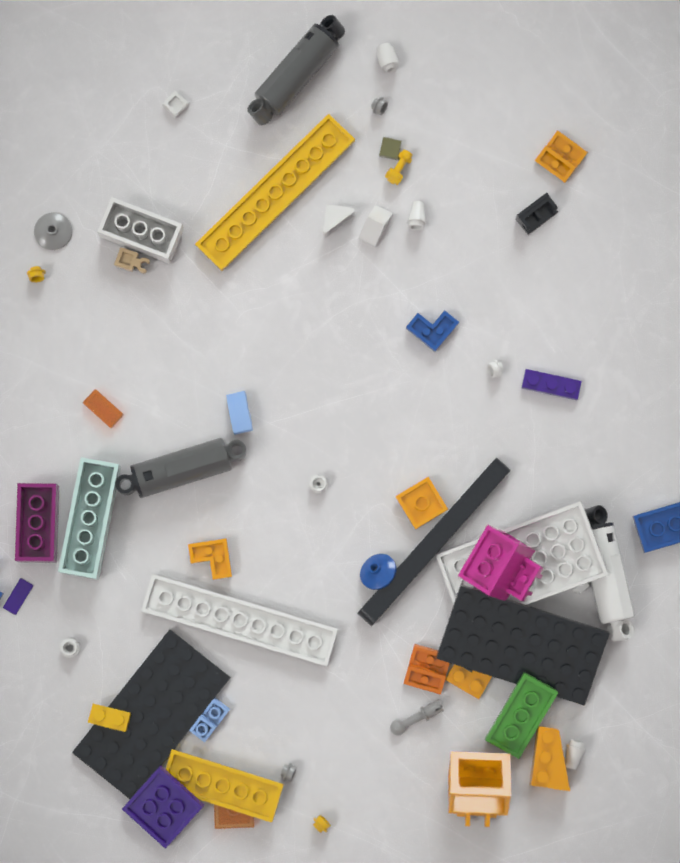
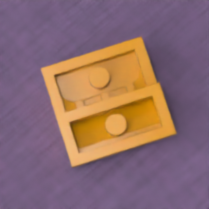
(561, 156)

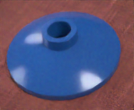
(382, 575)

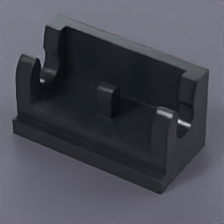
(537, 213)

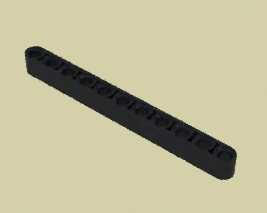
(434, 541)

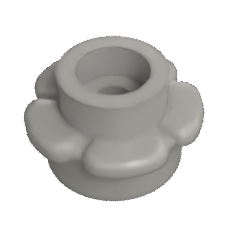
(379, 106)
(288, 772)

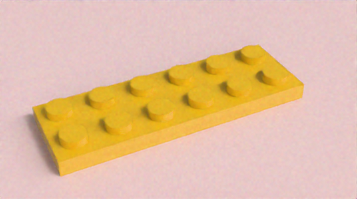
(226, 785)

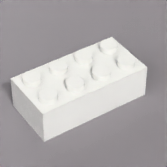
(140, 230)

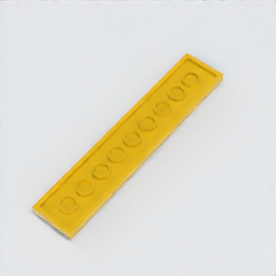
(275, 192)

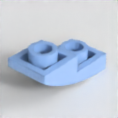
(239, 412)
(209, 719)

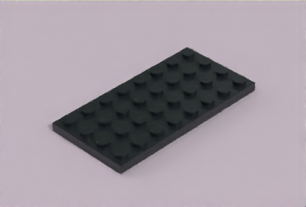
(515, 638)
(164, 704)

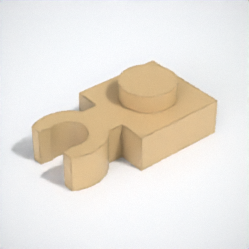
(129, 259)

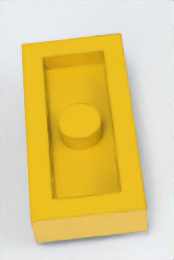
(109, 717)

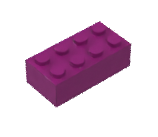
(37, 523)

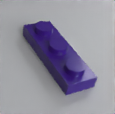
(551, 384)

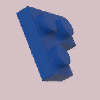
(432, 334)

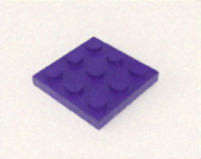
(163, 807)

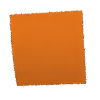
(425, 670)

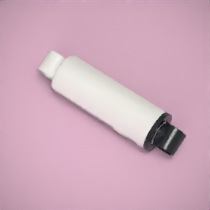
(611, 591)

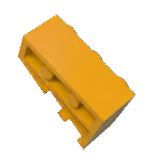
(548, 761)

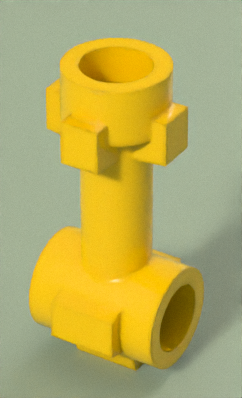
(393, 175)

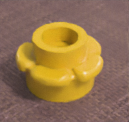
(36, 274)
(321, 824)

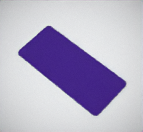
(18, 596)

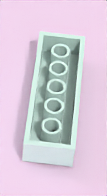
(89, 518)

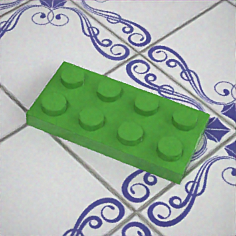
(521, 715)

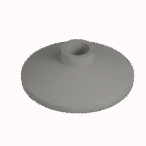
(59, 237)

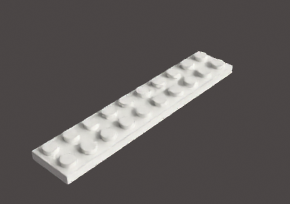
(239, 620)

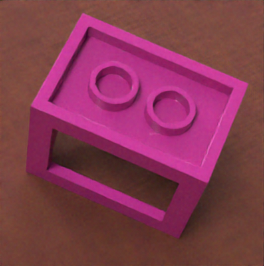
(501, 566)

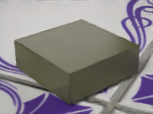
(390, 148)

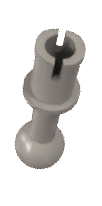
(398, 727)

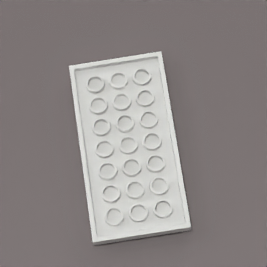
(561, 546)

